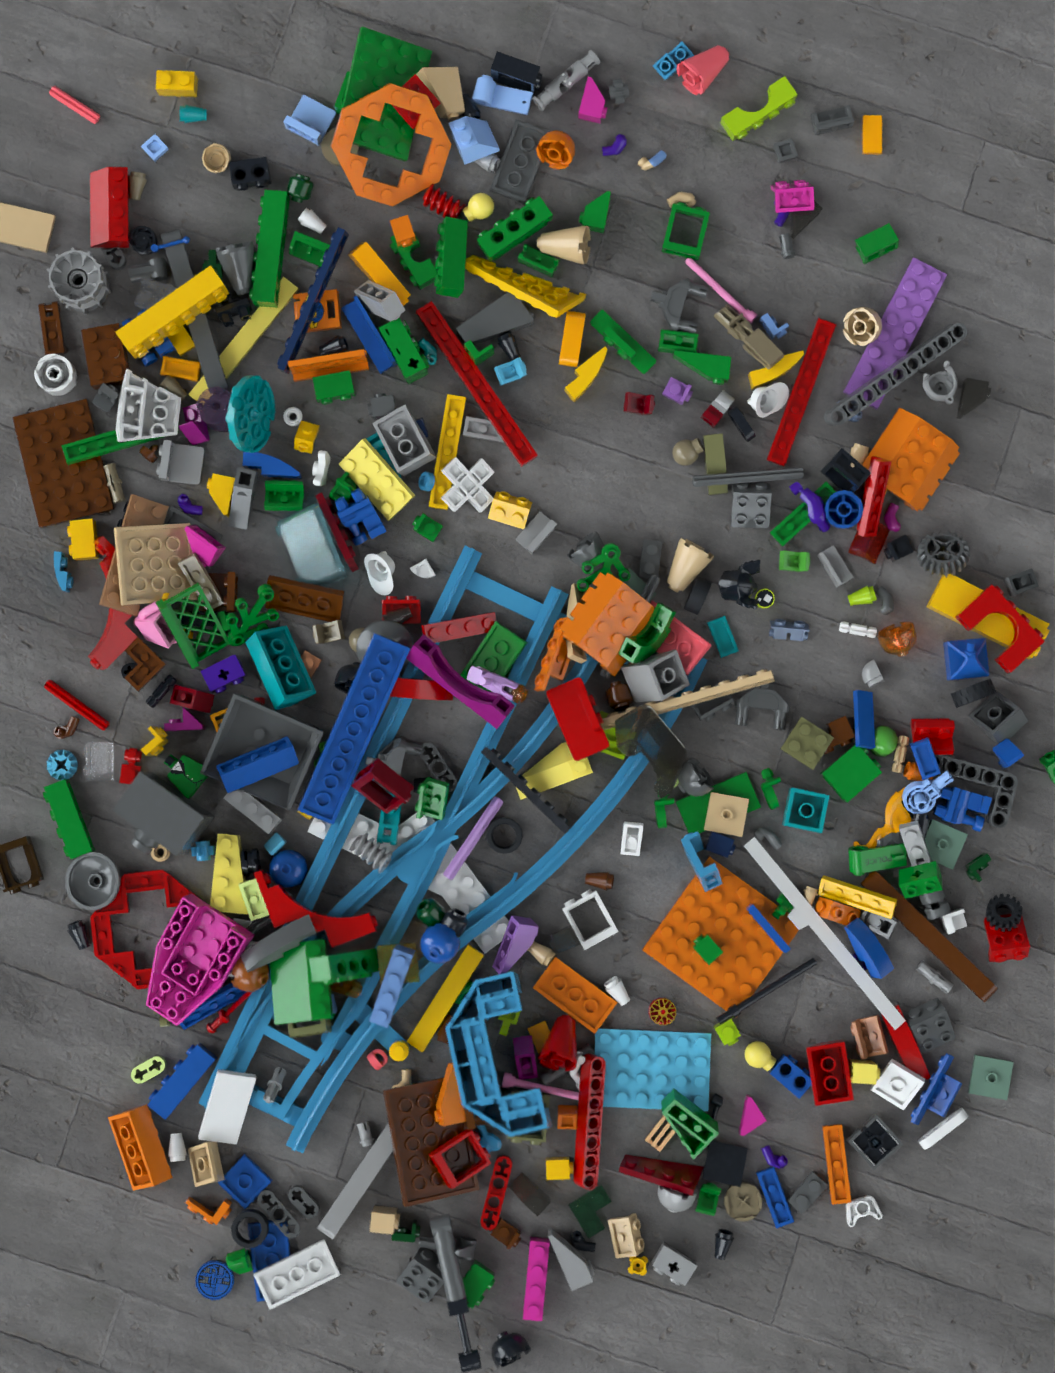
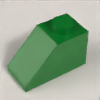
(596, 213)

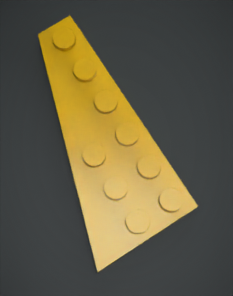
(534, 290)

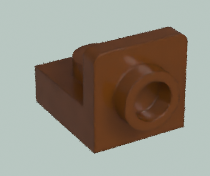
(506, 1234)

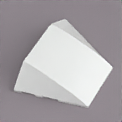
(145, 410)

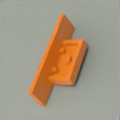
(556, 659)

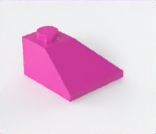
(204, 545)

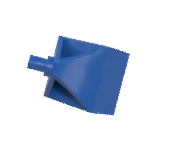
(966, 659)

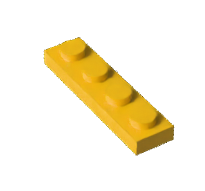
(857, 897)

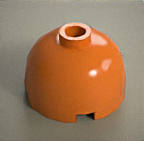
(556, 149)

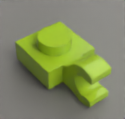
(508, 1019)

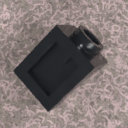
(897, 548)

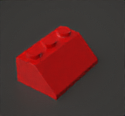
(829, 1072)

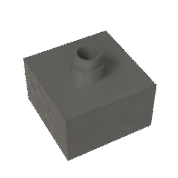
(162, 815)

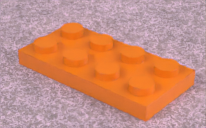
(575, 995)

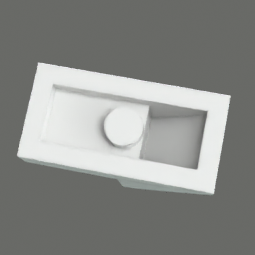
(631, 838)

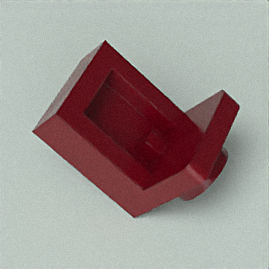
(639, 403)

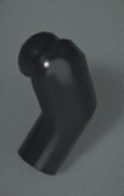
(580, 1243)

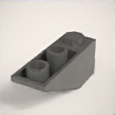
(242, 498)

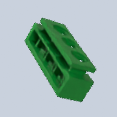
(511, 239)
(344, 966)

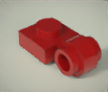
(130, 770)

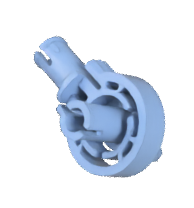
(924, 793)

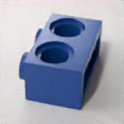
(788, 1079)

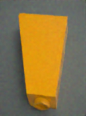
(377, 270)

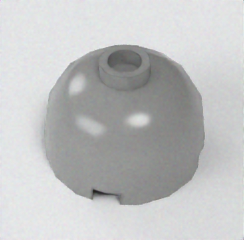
(675, 1200)

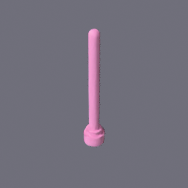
(747, 314)
(511, 1081)

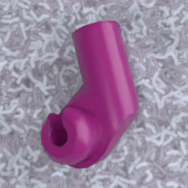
(890, 519)

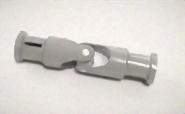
(568, 79)

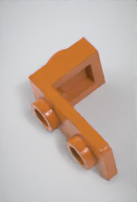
(836, 911)
(209, 1216)

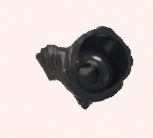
(740, 585)

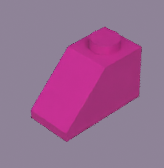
(592, 103)

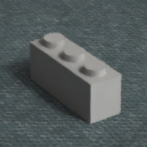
(379, 300)
(254, 810)

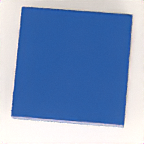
(245, 1181)

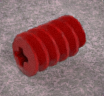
(441, 203)

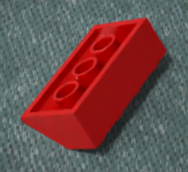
(109, 208)

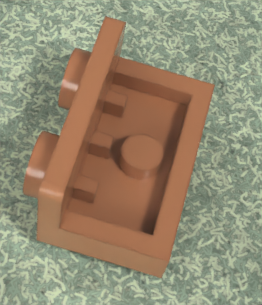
(869, 1037)

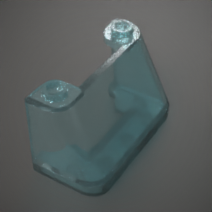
(311, 546)

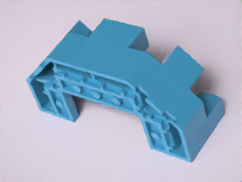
(475, 1063)

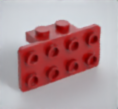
(578, 718)

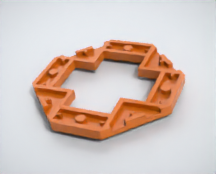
(427, 125)

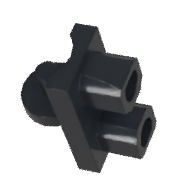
(233, 307)

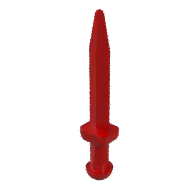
(223, 1016)

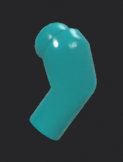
(429, 351)

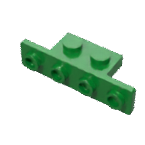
(627, 347)

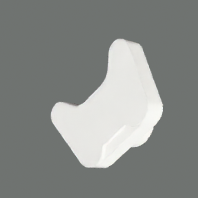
(320, 468)
(862, 1207)

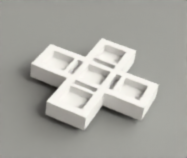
(467, 485)

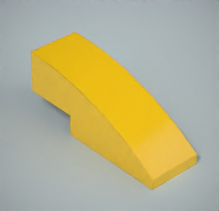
(586, 375)
(764, 376)

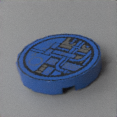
(214, 1280)

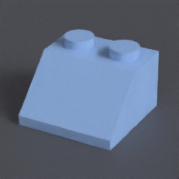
(473, 138)

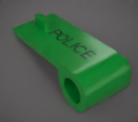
(873, 859)

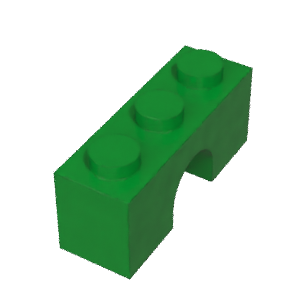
(421, 272)

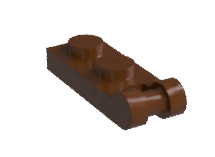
(52, 329)

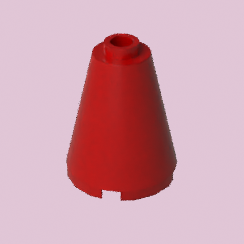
(560, 1045)

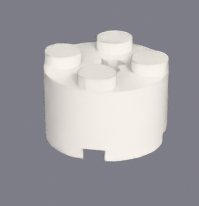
(46, 371)

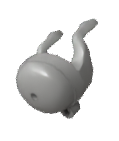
(945, 380)

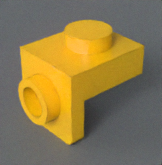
(306, 437)

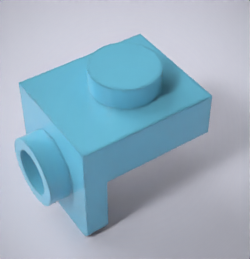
(510, 371)

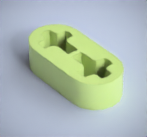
(146, 1065)

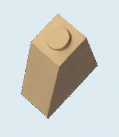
(446, 87)

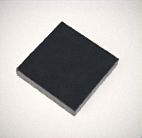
(725, 1163)

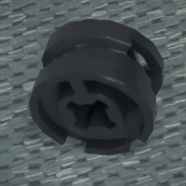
(142, 239)
(250, 861)

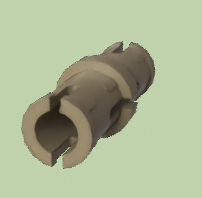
(114, 483)

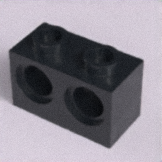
(250, 168)

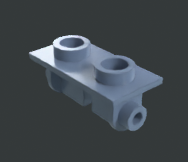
(797, 629)

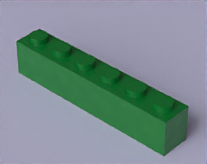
(270, 248)

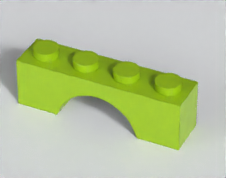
(739, 122)

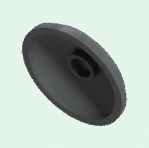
(388, 629)
(82, 883)

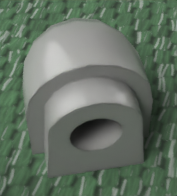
(871, 674)

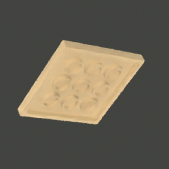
(150, 561)

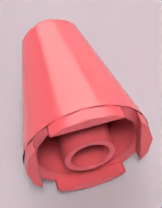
(702, 69)

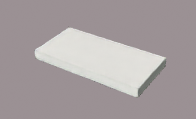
(227, 1106)
(296, 1274)

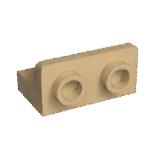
(626, 1236)

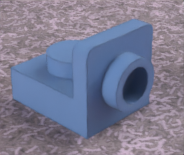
(770, 326)

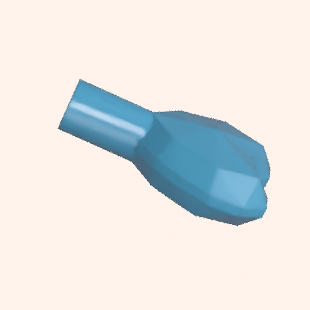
(489, 1140)

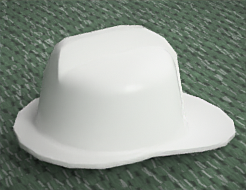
(769, 399)
(380, 571)

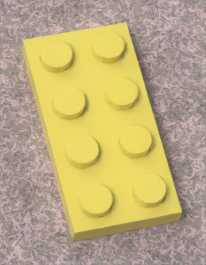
(376, 479)

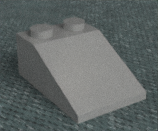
(404, 440)
(573, 1263)

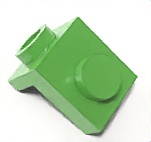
(794, 561)

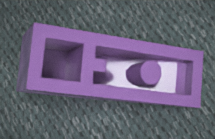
(515, 942)

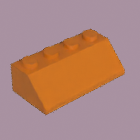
(140, 1147)

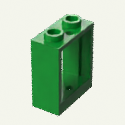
(684, 250)

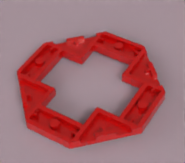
(124, 962)

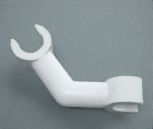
(574, 1073)

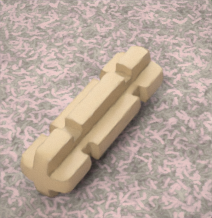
(900, 754)

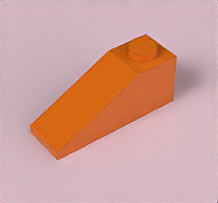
(449, 1102)

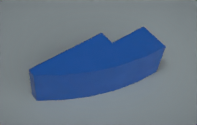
(269, 466)
(868, 949)

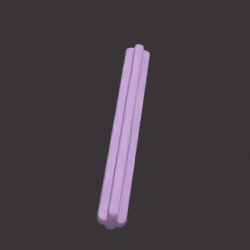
(473, 838)

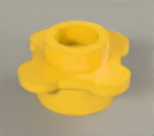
(638, 1270)

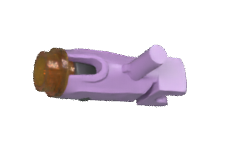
(498, 684)

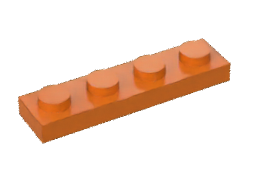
(836, 1164)

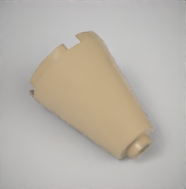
(567, 244)
(687, 564)

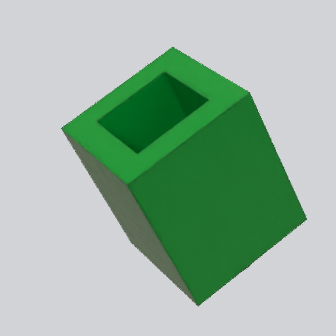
(707, 948)

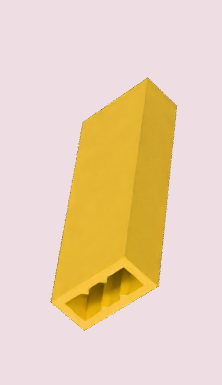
(954, 594)

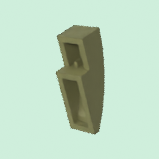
(715, 460)

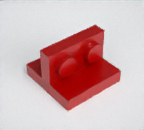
(938, 731)

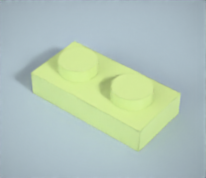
(253, 899)

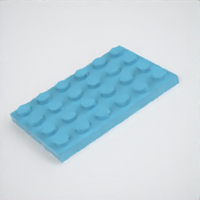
(650, 1063)

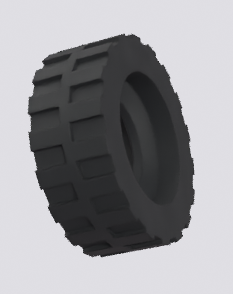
(973, 693)

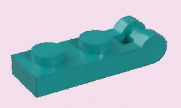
(389, 822)

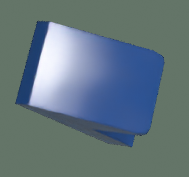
(1007, 753)

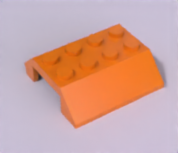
(917, 456)
(606, 620)

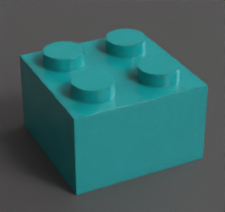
(805, 810)

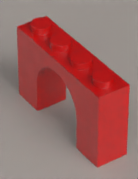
(1025, 638)

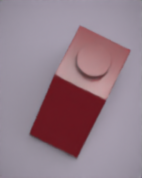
(192, 699)

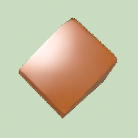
(567, 1117)

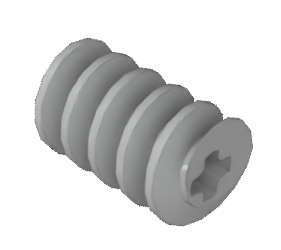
(371, 852)

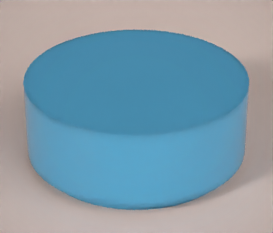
(426, 481)

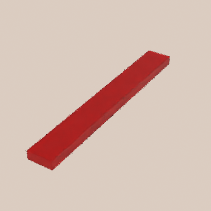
(801, 392)

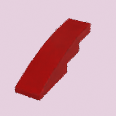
(907, 1047)

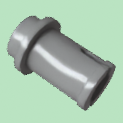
(365, 1134)

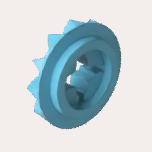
(71, 764)

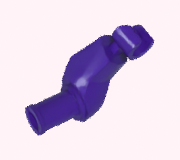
(815, 505)

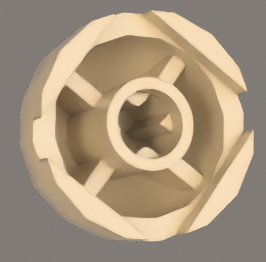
(862, 326)

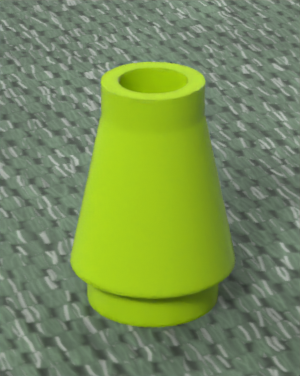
(863, 596)

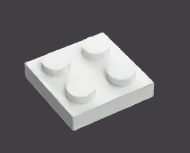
(898, 1084)

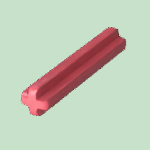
(74, 104)

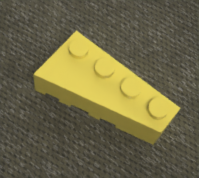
(227, 875)

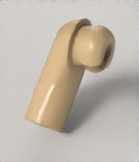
(684, 197)
(406, 1078)

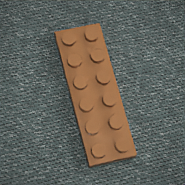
(138, 513)

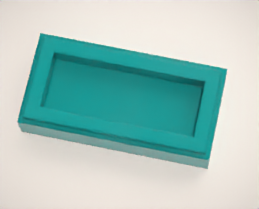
(722, 636)

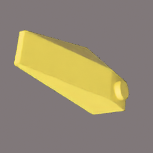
(555, 770)

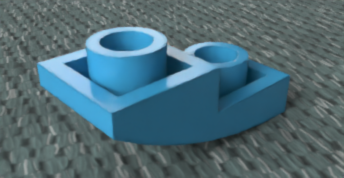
(668, 63)
(64, 578)

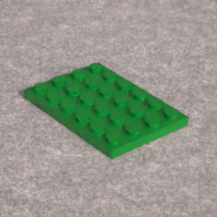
(376, 63)

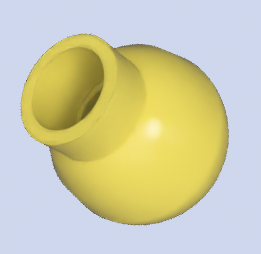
(479, 207)
(759, 1055)

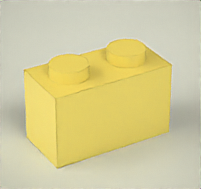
(863, 1071)

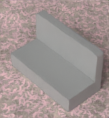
(536, 532)
(834, 566)

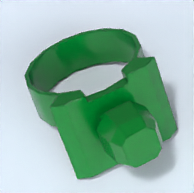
(767, 788)
(660, 810)

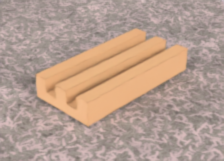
(653, 1131)

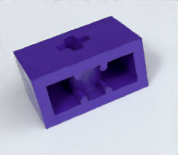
(212, 674)

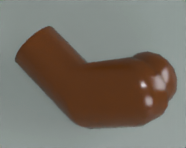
(67, 730)

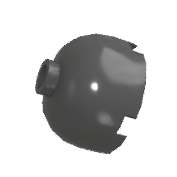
(694, 779)

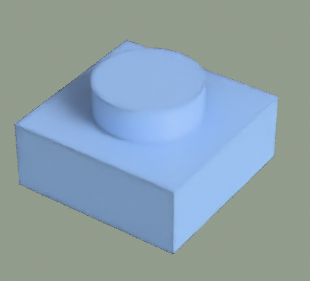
(154, 147)

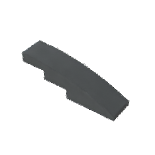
(278, 942)

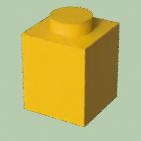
(558, 1168)

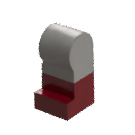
(717, 409)

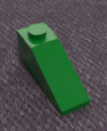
(711, 367)

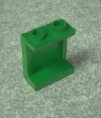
(851, 772)

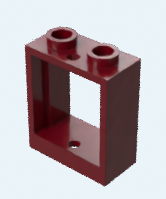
(389, 779)

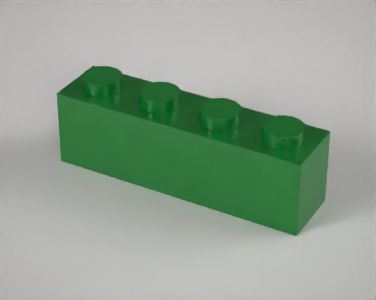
(451, 257)
(68, 818)

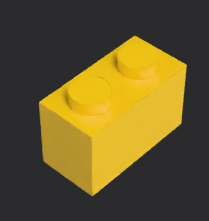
(176, 83)
(82, 536)

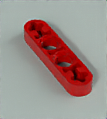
(496, 1192)

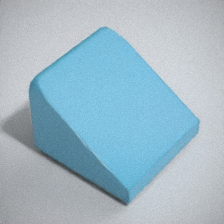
(274, 844)

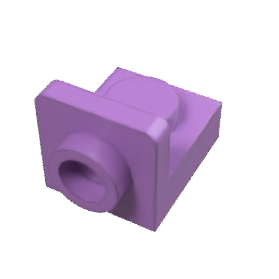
(677, 391)

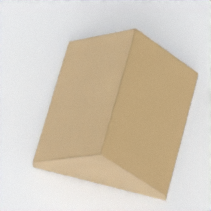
(206, 1164)

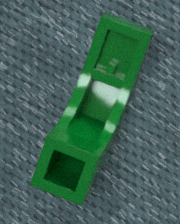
(650, 638)

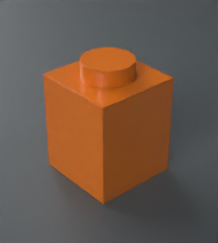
(403, 231)

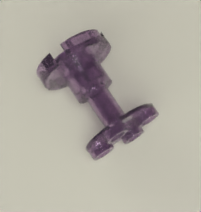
(213, 407)

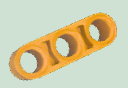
(572, 338)

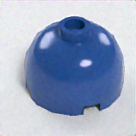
(843, 509)
(288, 868)
(439, 944)

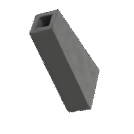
(496, 320)

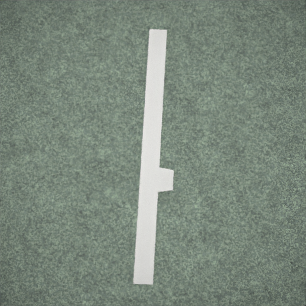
(804, 915)

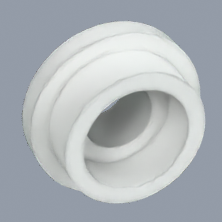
(292, 410)

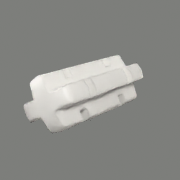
(857, 629)

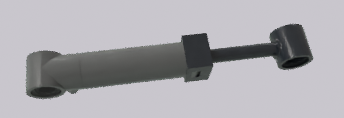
(454, 1287)

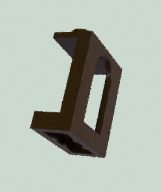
(36, 874)

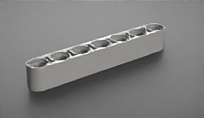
(357, 1184)

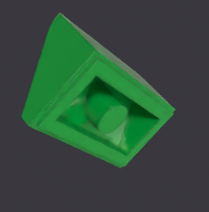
(677, 341)

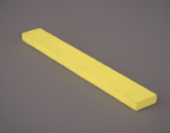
(249, 335)

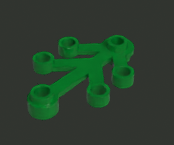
(608, 560)
(238, 636)

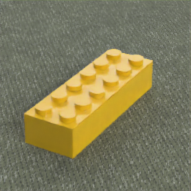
(172, 312)

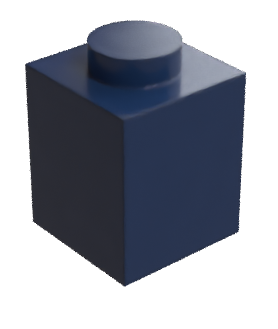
(720, 845)

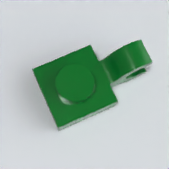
(784, 906)

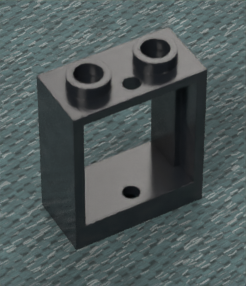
(516, 73)
(842, 474)

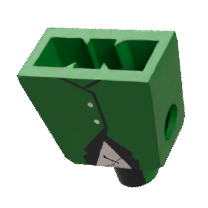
(185, 774)

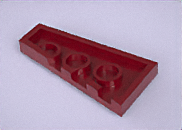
(340, 535)
(664, 1173)

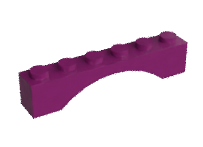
(430, 660)

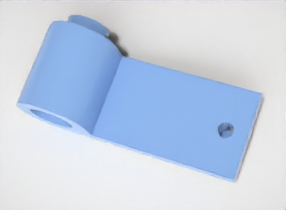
(500, 97)

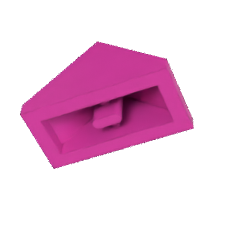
(751, 1117)

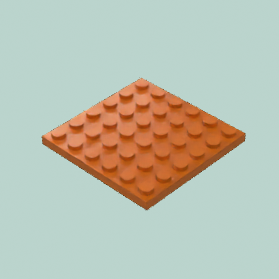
(723, 916)

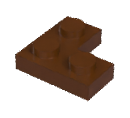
(148, 664)

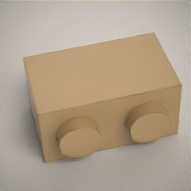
(384, 1220)

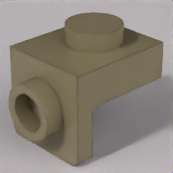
(328, 632)

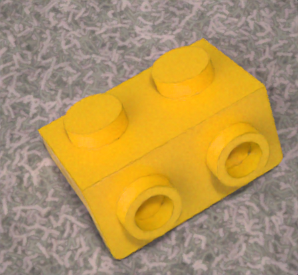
(510, 509)
(156, 745)

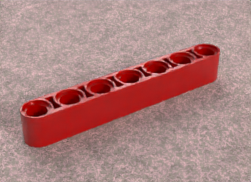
(592, 1130)

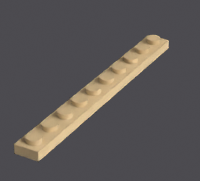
(706, 693)

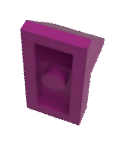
(195, 428)
(189, 723)

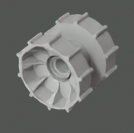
(67, 269)

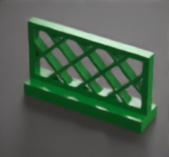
(182, 636)

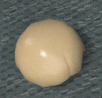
(216, 158)

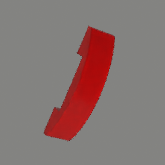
(420, 689)

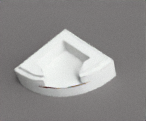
(423, 569)

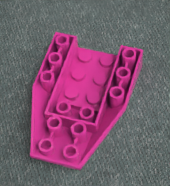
(193, 958)

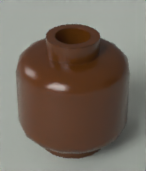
(619, 696)

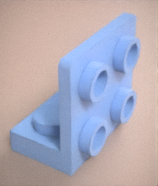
(310, 120)

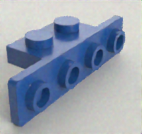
(939, 1093)

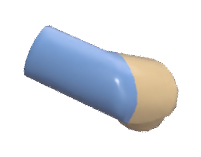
(653, 162)

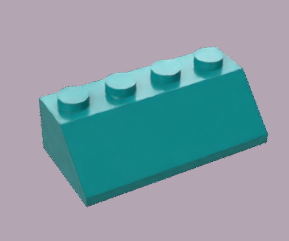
(280, 666)

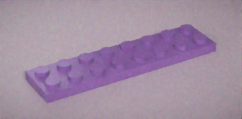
(899, 324)

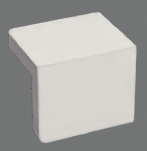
(953, 921)

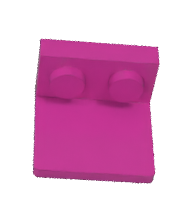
(793, 196)

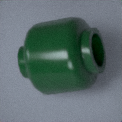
(300, 187)
(430, 912)

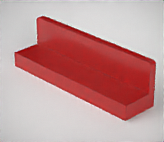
(874, 496)

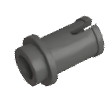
(786, 245)

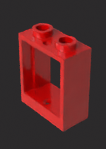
(443, 1168)

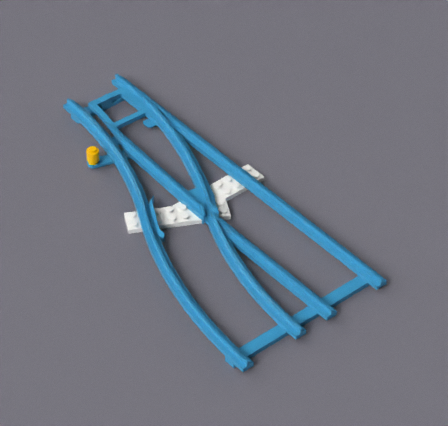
(420, 861)

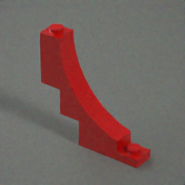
(117, 635)
(285, 909)

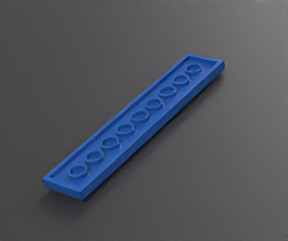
(353, 728)

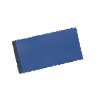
(925, 758)

